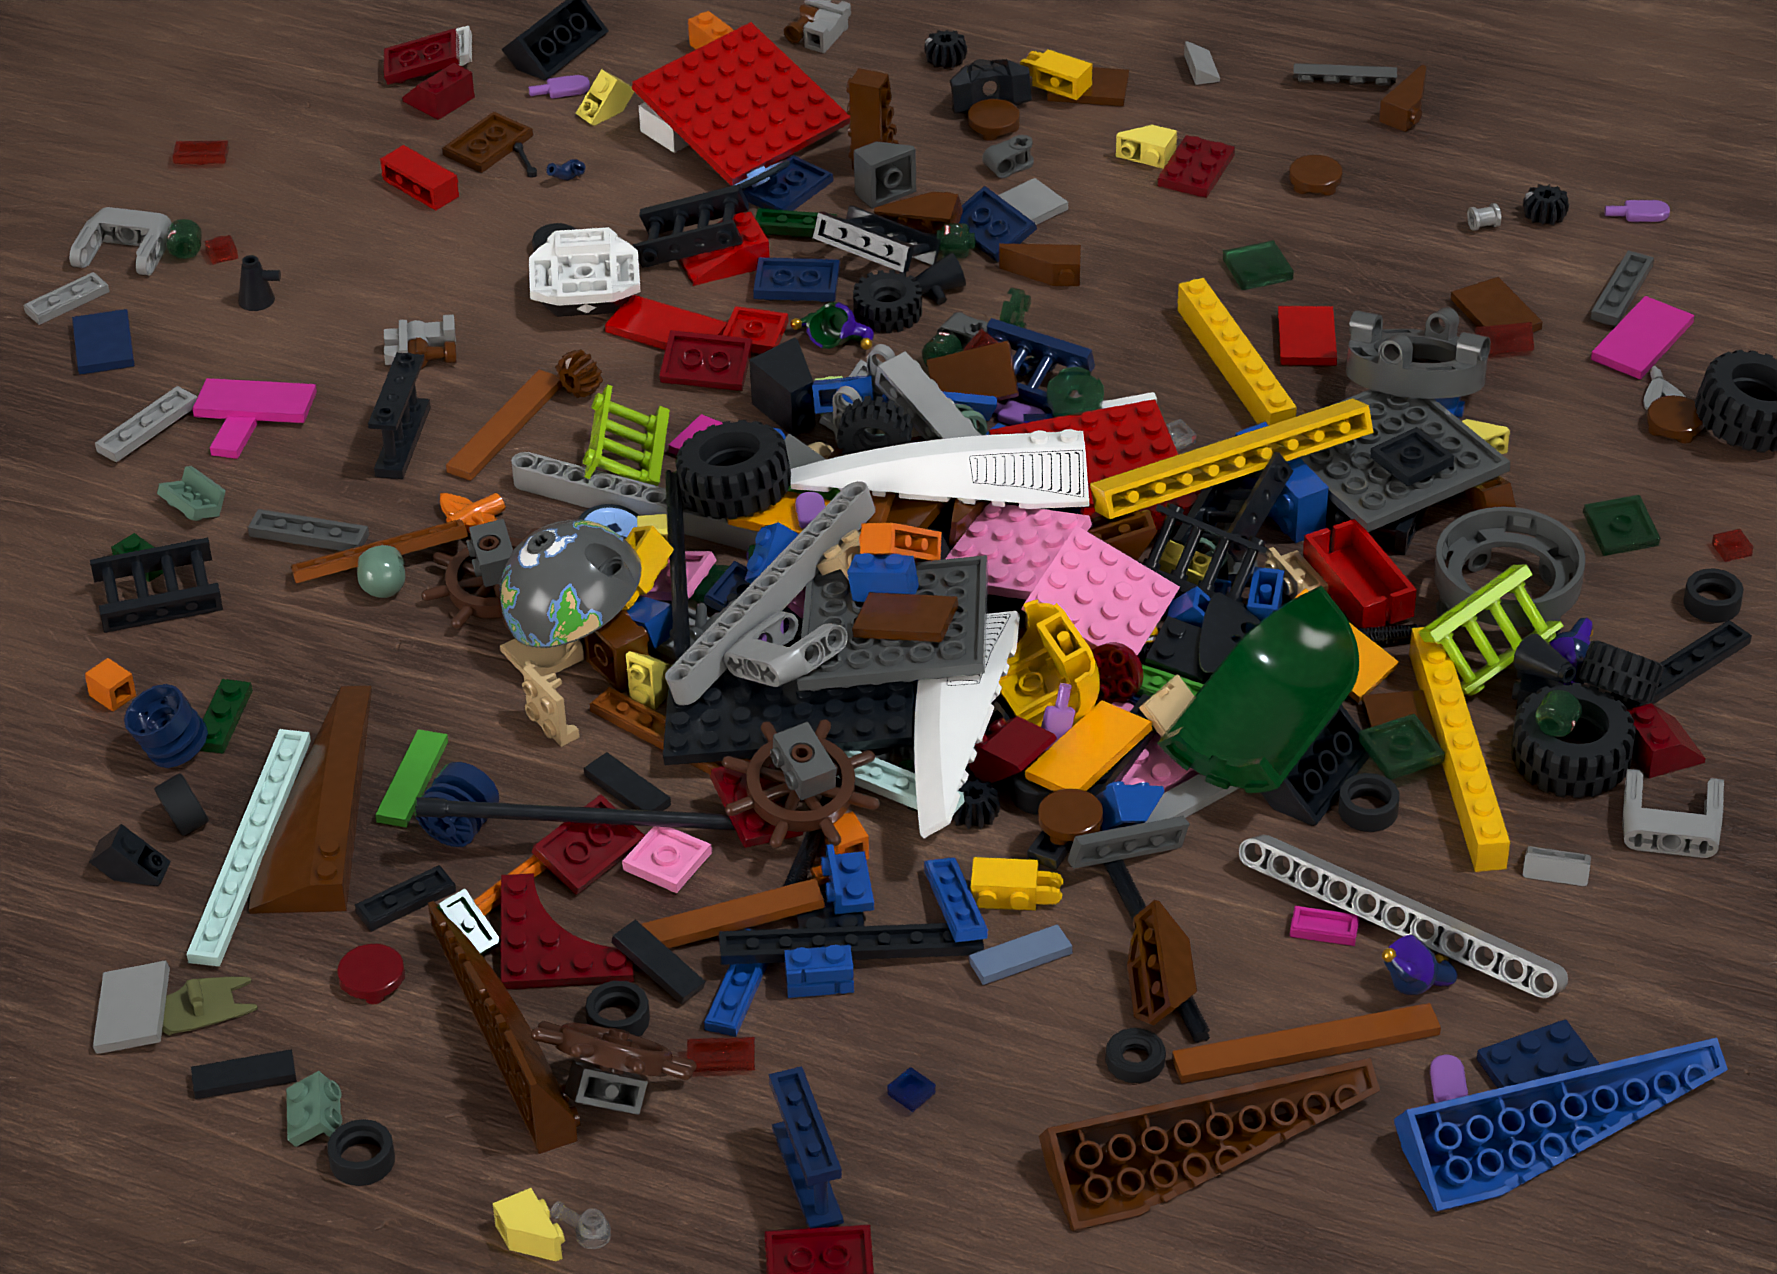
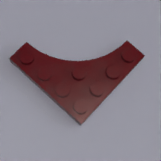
(544, 954)

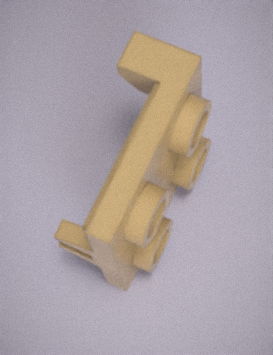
(543, 660)
(1167, 704)
(547, 706)

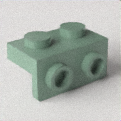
(194, 495)
(312, 1108)

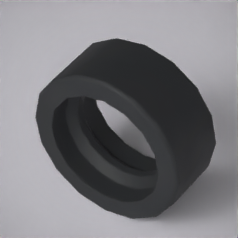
(1712, 610)
(1368, 819)
(619, 993)
(366, 1171)

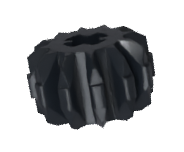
(945, 48)
(1545, 204)
(980, 804)

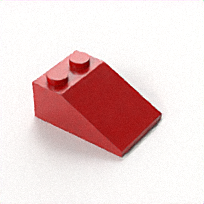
(733, 259)

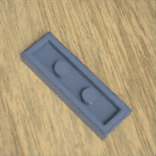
(1020, 954)

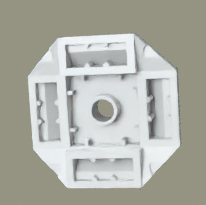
(584, 272)

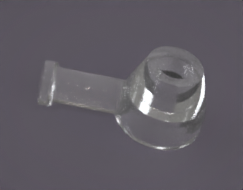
(591, 1227)

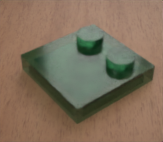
(1258, 265)
(1621, 525)
(1401, 746)

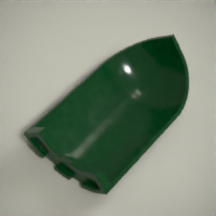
(1268, 697)

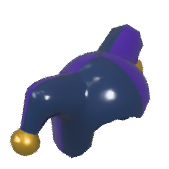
(1574, 645)
(1416, 967)

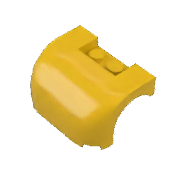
(1044, 658)

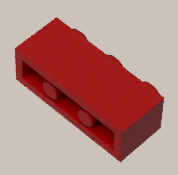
(419, 177)

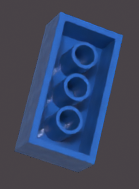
(1301, 503)

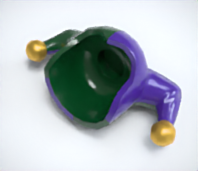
(834, 326)

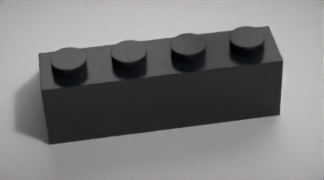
(555, 39)
(1321, 771)

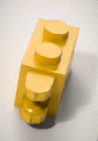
(1059, 73)
(653, 554)
(1013, 884)

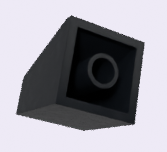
(783, 387)

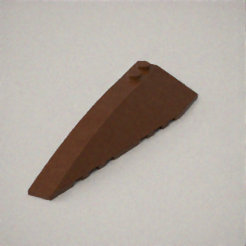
(315, 835)
(509, 1038)
(1153, 1153)

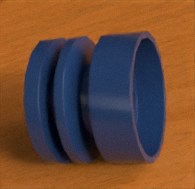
(166, 725)
(458, 783)

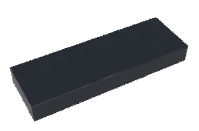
(626, 784)
(405, 898)
(658, 961)
(243, 1074)

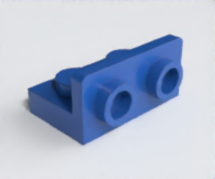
(848, 881)

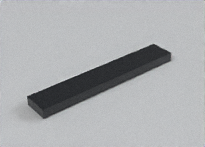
(1696, 660)

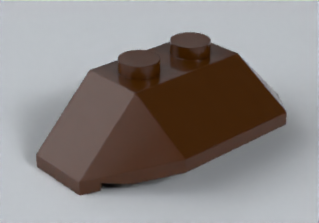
(1126, 533)
(1159, 965)

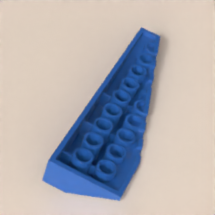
(1510, 1134)

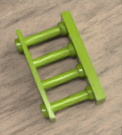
(652, 442)
(1465, 616)

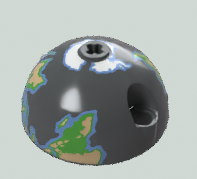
(554, 583)

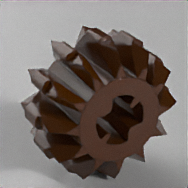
(579, 373)

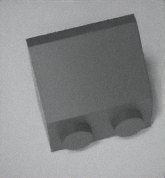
(884, 172)

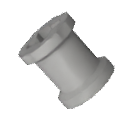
(1484, 216)

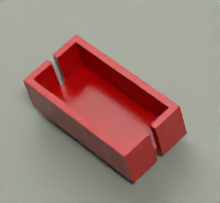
(1360, 575)

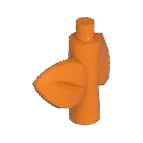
(471, 513)

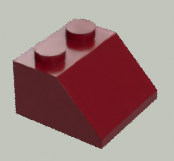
(442, 92)
(1662, 742)
(1009, 748)

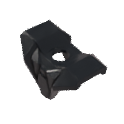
(1010, 77)

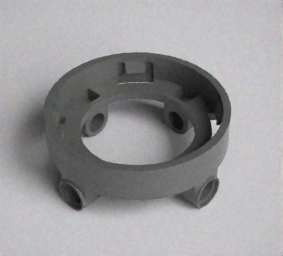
(1384, 357)
(1471, 542)

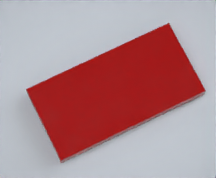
(651, 322)

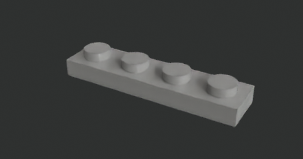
(146, 424)

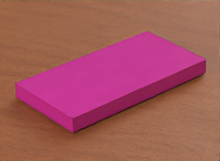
(1642, 337)
(255, 399)

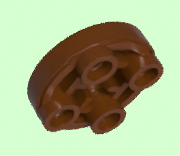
(993, 118)
(1315, 174)
(1674, 418)
(1069, 814)

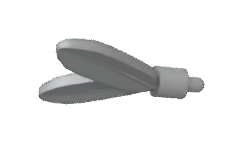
(1658, 388)

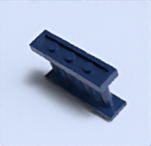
(1039, 345)
(806, 1148)

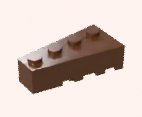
(869, 110)

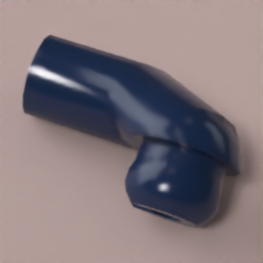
(567, 170)
(1030, 365)

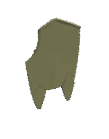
(204, 1004)

